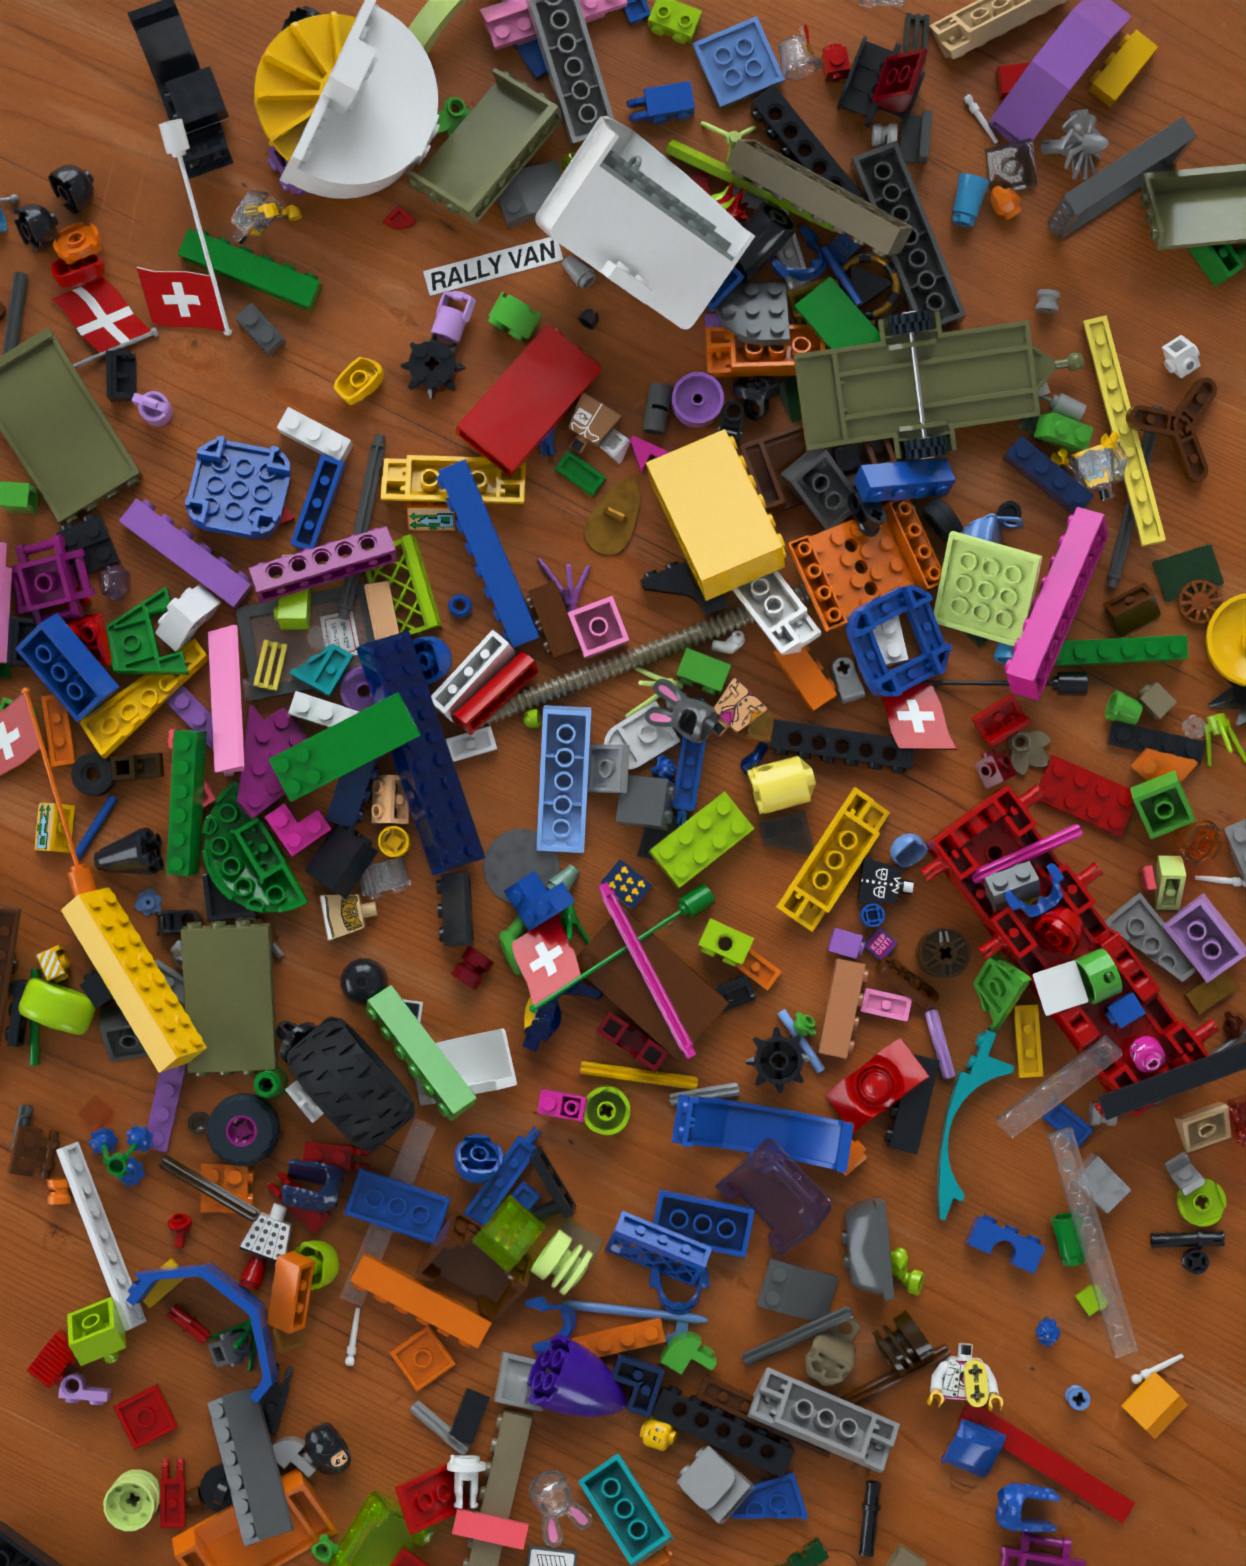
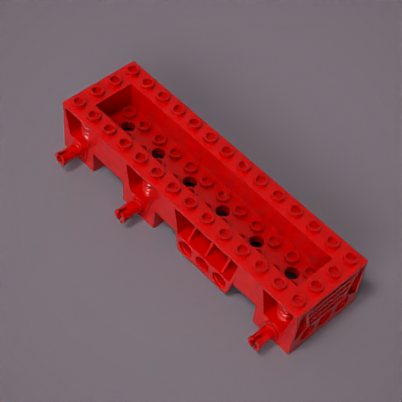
(1007, 824)

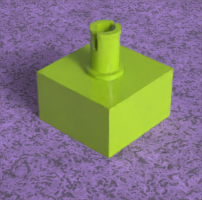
(96, 1332)

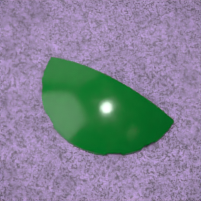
(247, 858)

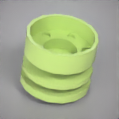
(561, 1262)
(126, 1511)

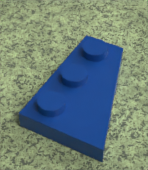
(773, 1499)

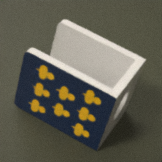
(626, 884)

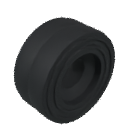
(941, 518)
(80, 774)

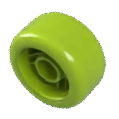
(56, 1006)

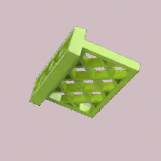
(420, 582)

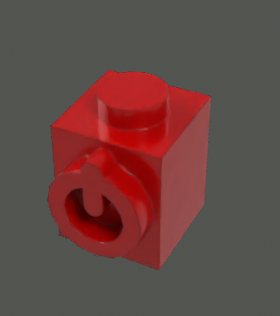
(835, 62)

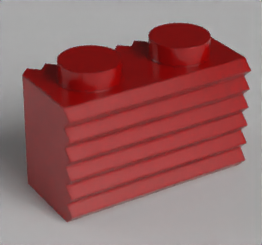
(53, 1360)

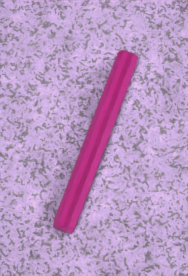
(1028, 852)

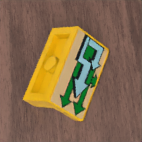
(49, 828)

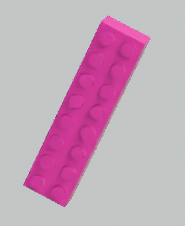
(1056, 603)

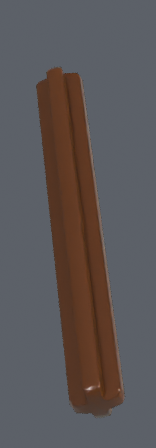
(894, 1377)

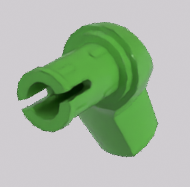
(506, 939)

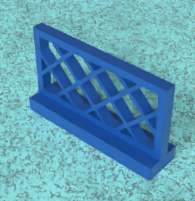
(657, 1239)

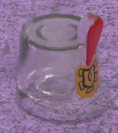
(797, 56)

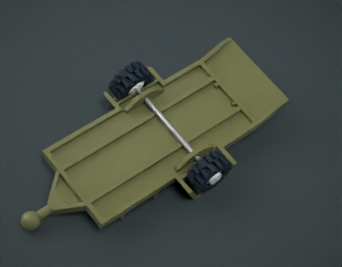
(922, 384)

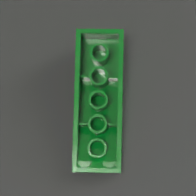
(344, 747)

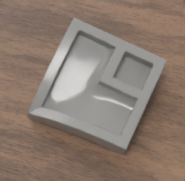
(513, 1380)

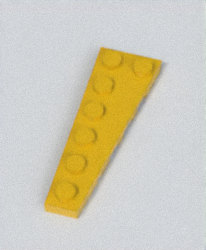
(127, 710)

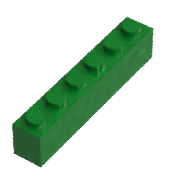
(252, 270)
(1122, 651)
(186, 802)

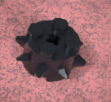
(442, 375)
(787, 1049)

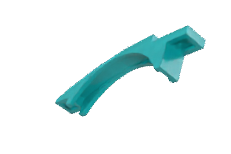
(981, 1069)

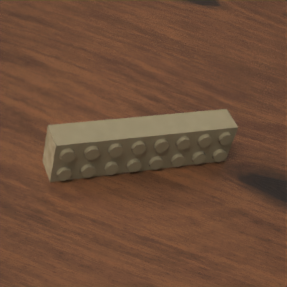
(819, 196)

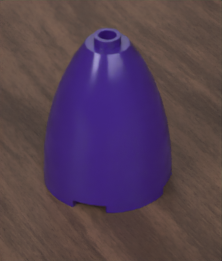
(577, 1382)

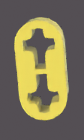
(981, 1382)

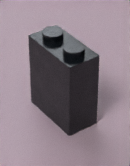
(342, 860)

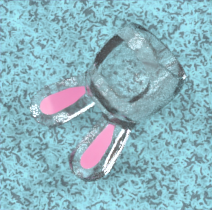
(554, 1498)

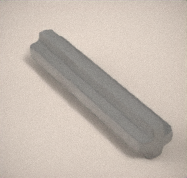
(718, 1091)
(439, 1427)

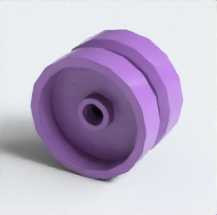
(697, 414)

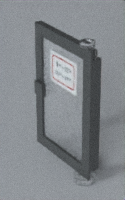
(258, 623)

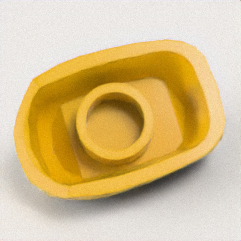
(359, 380)

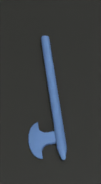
(681, 1324)

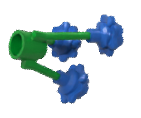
(118, 1164)

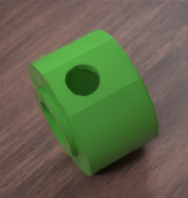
(1096, 975)

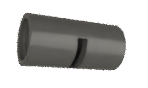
(657, 409)

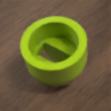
(532, 718)

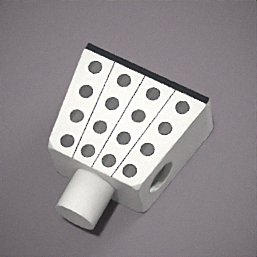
(269, 1234)

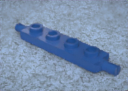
(688, 776)
(496, 1188)

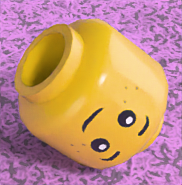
(657, 1434)

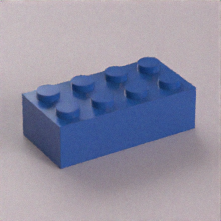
(67, 667)
(706, 1220)

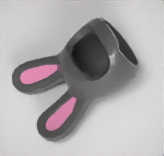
(690, 716)

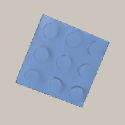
(738, 62)

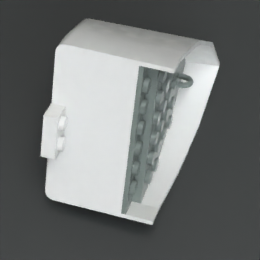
(643, 223)

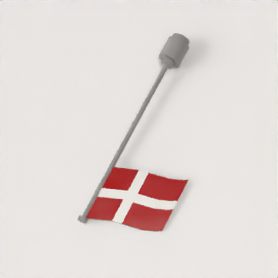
(102, 318)

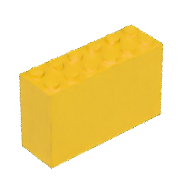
(717, 514)

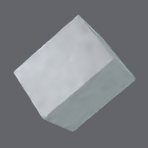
(1104, 1183)

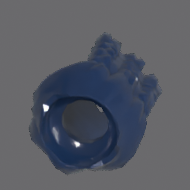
(314, 1172)

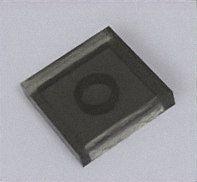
(1011, 165)

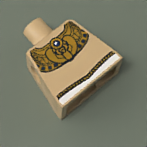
(345, 915)

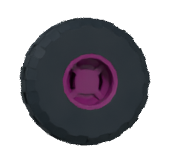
(243, 1129)

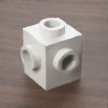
(1181, 356)

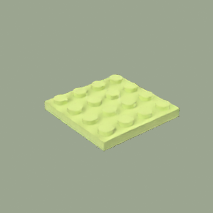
(986, 588)

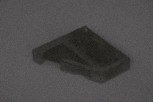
(787, 833)

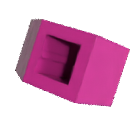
(562, 1104)

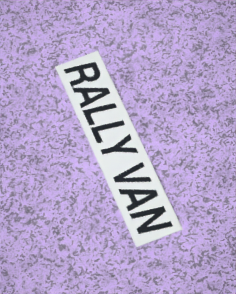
(492, 265)

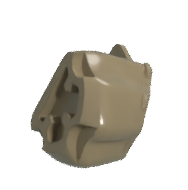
(832, 1355)

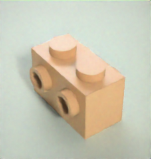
(389, 801)

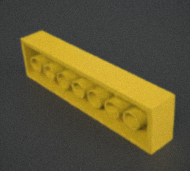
(133, 979)

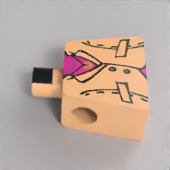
(735, 708)

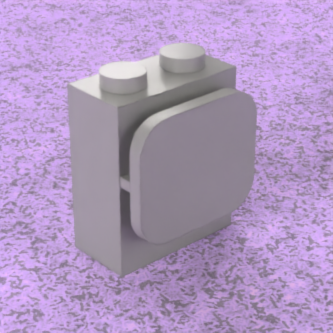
(714, 1484)

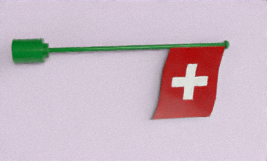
(551, 963)

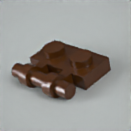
(26, 1151)

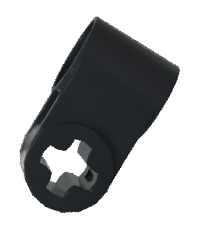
(732, 425)
(867, 515)
(173, 921)

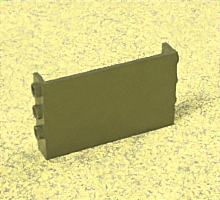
(488, 148)
(1195, 206)
(230, 996)

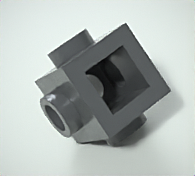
(224, 1352)

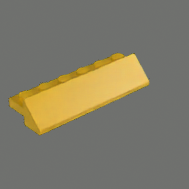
(416, 479)
(834, 860)

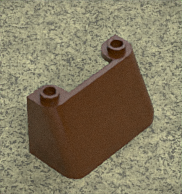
(470, 1268)

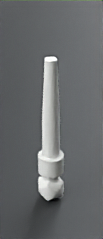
(974, 108)
(1235, 881)
(351, 1349)
(1144, 1374)

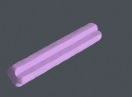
(939, 1043)

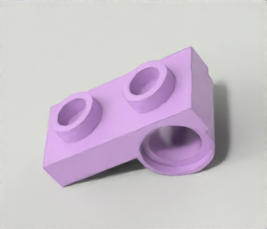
(95, 1395)

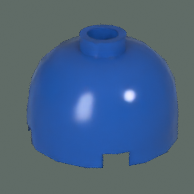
(433, 657)
(477, 1158)

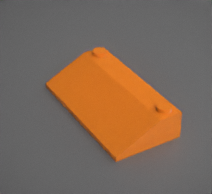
(220, 1543)

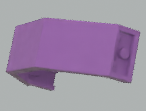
(1058, 68)

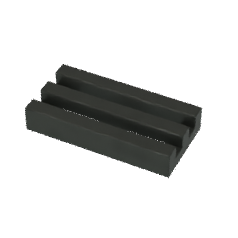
(917, 18)

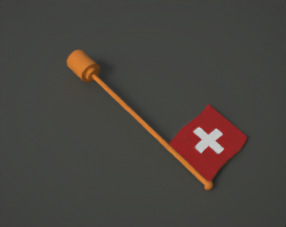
(18, 742)

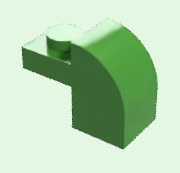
(684, 1348)

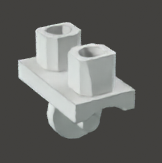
(304, 1101)

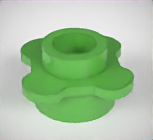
(804, 1025)
(320, 1553)

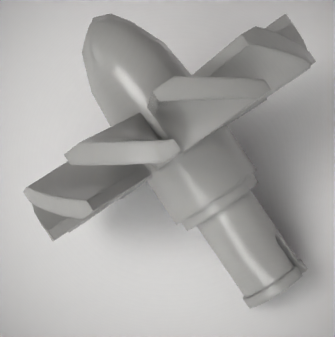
(1078, 144)

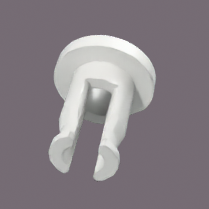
(466, 1469)

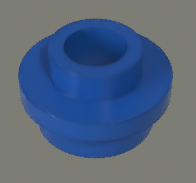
(456, 599)

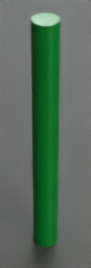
(34, 1031)

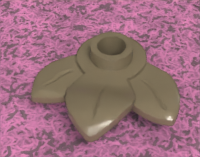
(1031, 752)

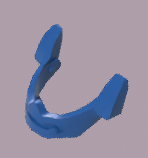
(818, 265)
(1044, 904)
(678, 1308)
(567, 1315)

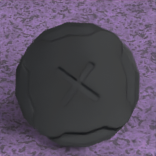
(756, 391)
(291, 1035)
(215, 1489)

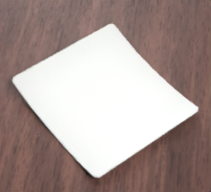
(1060, 987)

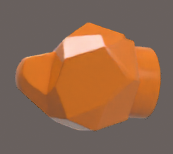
(1005, 202)

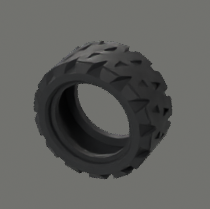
(351, 1084)

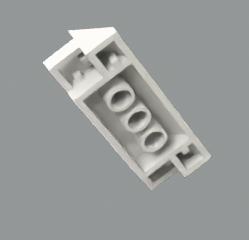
(778, 612)

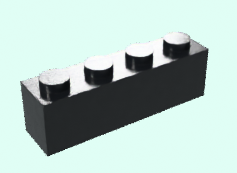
(911, 1112)

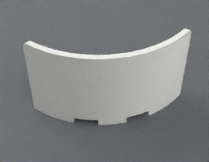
(480, 1060)

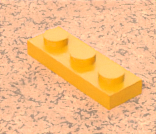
(1028, 1040)

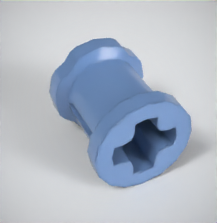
(1081, 1404)

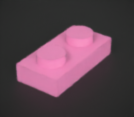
(886, 1004)

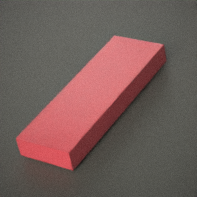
(490, 1528)

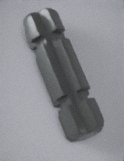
(24, 1112)

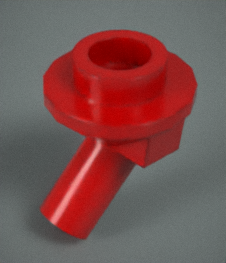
(181, 1226)

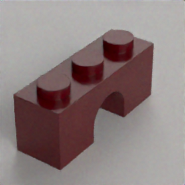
(632, 1041)

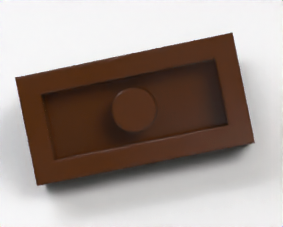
(1133, 608)

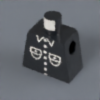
(881, 883)

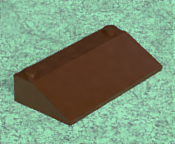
(776, 452)
(623, 984)

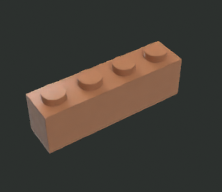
(841, 1008)

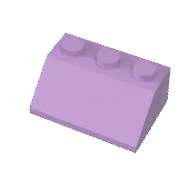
(1205, 938)

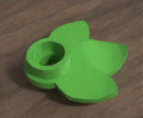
(448, 120)

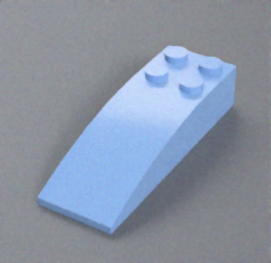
(563, 778)

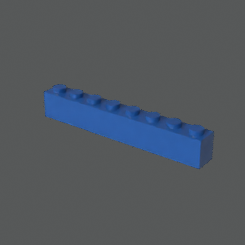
(488, 553)

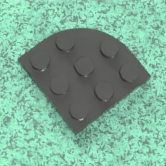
(757, 313)

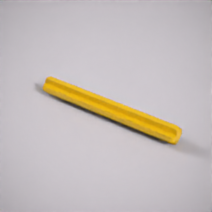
(638, 1075)

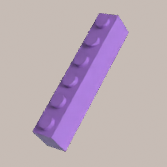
(185, 553)

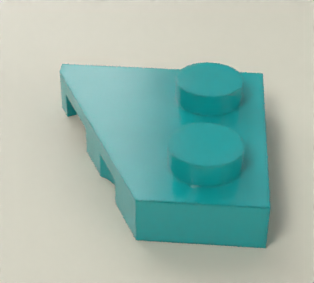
(324, 669)

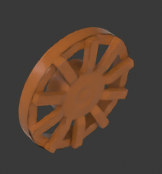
(1199, 601)

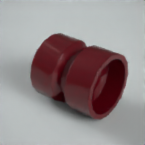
(472, 968)

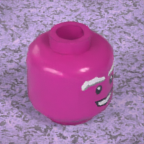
(1147, 1054)

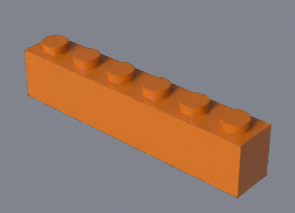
(420, 1300)

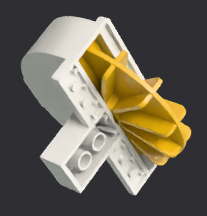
(347, 101)

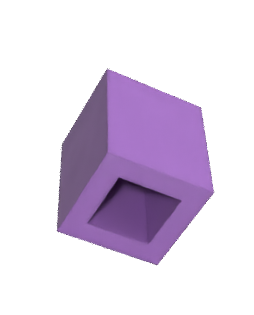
(846, 943)

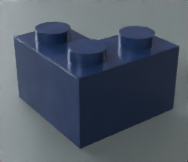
(643, 1377)

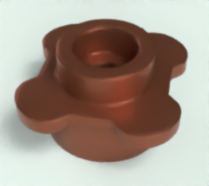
(1234, 1023)

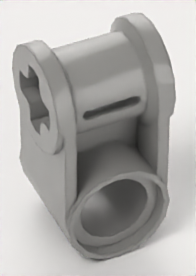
(848, 685)

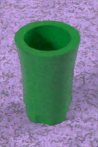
(278, 1079)
(1067, 1239)

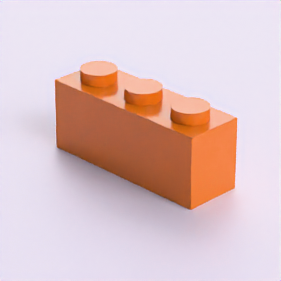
(807, 677)
(290, 1292)

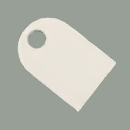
(644, 739)

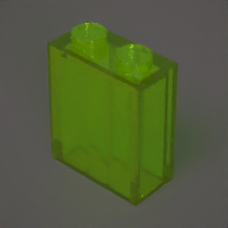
(508, 1233)

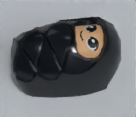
(328, 1449)

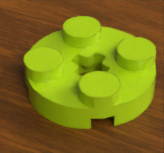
(1213, 1207)

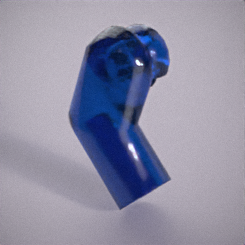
(754, 758)

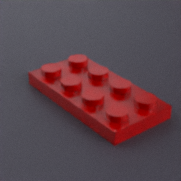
(1086, 795)

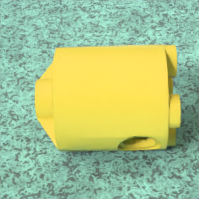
(782, 784)

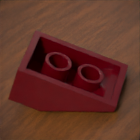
(899, 80)

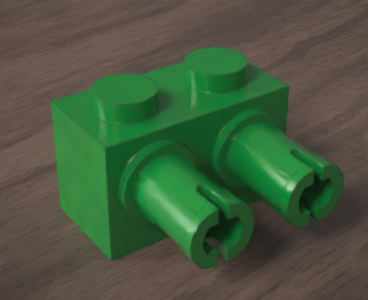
(1219, 261)

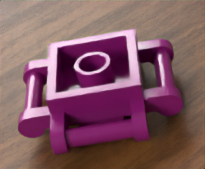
(50, 580)
(1033, 1558)

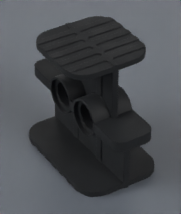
(863, 81)

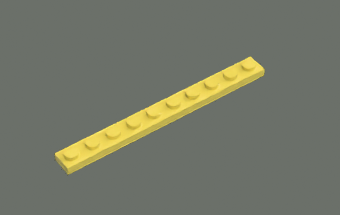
(1116, 406)

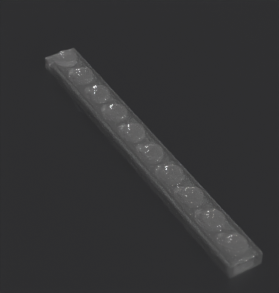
(1092, 1242)

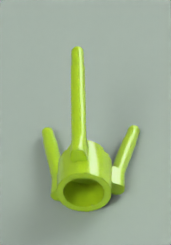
(1220, 725)

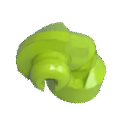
(912, 1281)

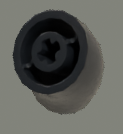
(771, 231)

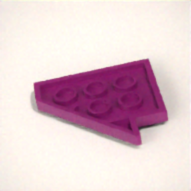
(264, 739)

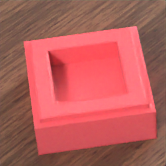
(1147, 877)

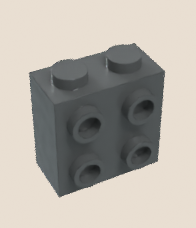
(646, 803)

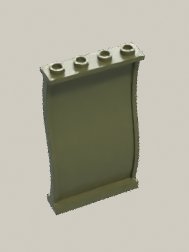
(60, 429)

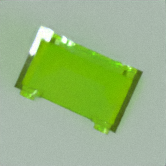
(377, 1534)

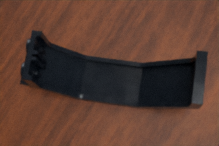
(170, 57)

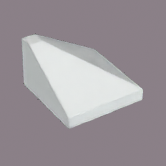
(615, 445)

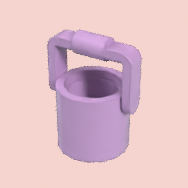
(449, 321)
(154, 408)

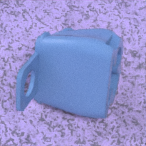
(991, 527)

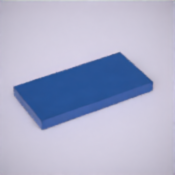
(397, 1205)

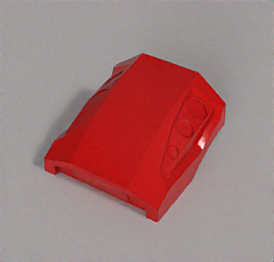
(93, 635)

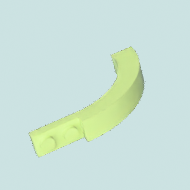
(433, 20)

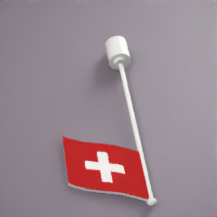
(183, 296)

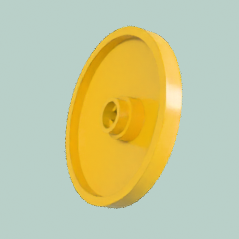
(1227, 639)

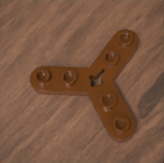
(1164, 423)

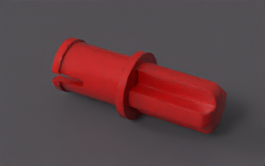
(189, 1324)

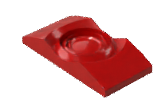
(877, 1084)

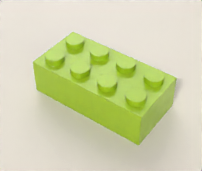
(701, 840)

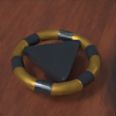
(871, 285)

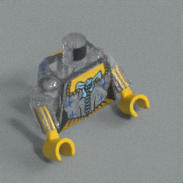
(257, 213)
(1096, 466)

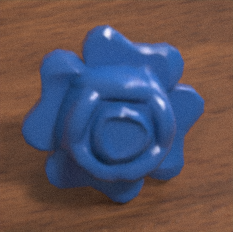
(665, 768)
(1047, 1332)

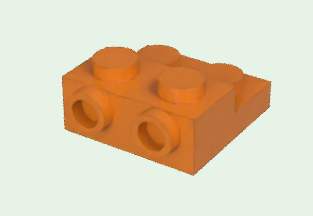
(231, 1178)

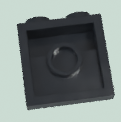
(95, 540)

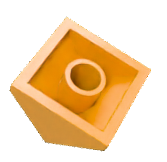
(1154, 1405)

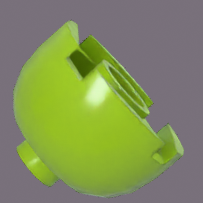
(325, 1259)

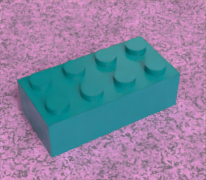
(626, 1510)

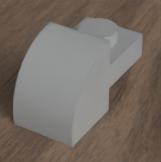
(289, 1450)

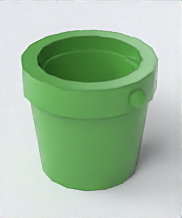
(1123, 708)

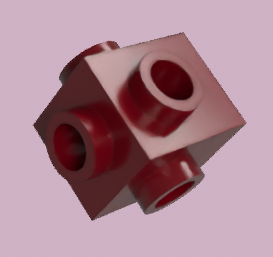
(994, 768)

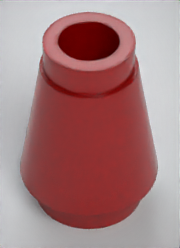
(253, 1272)

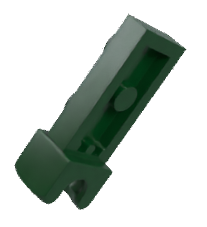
(813, 1553)

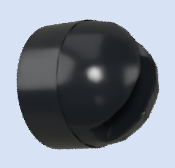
(589, 319)

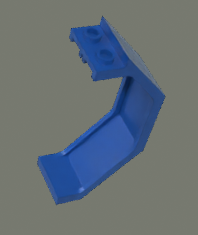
(746, 1125)
(236, 1293)

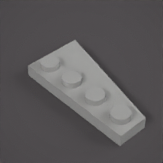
(1145, 931)

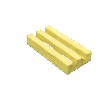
(275, 645)

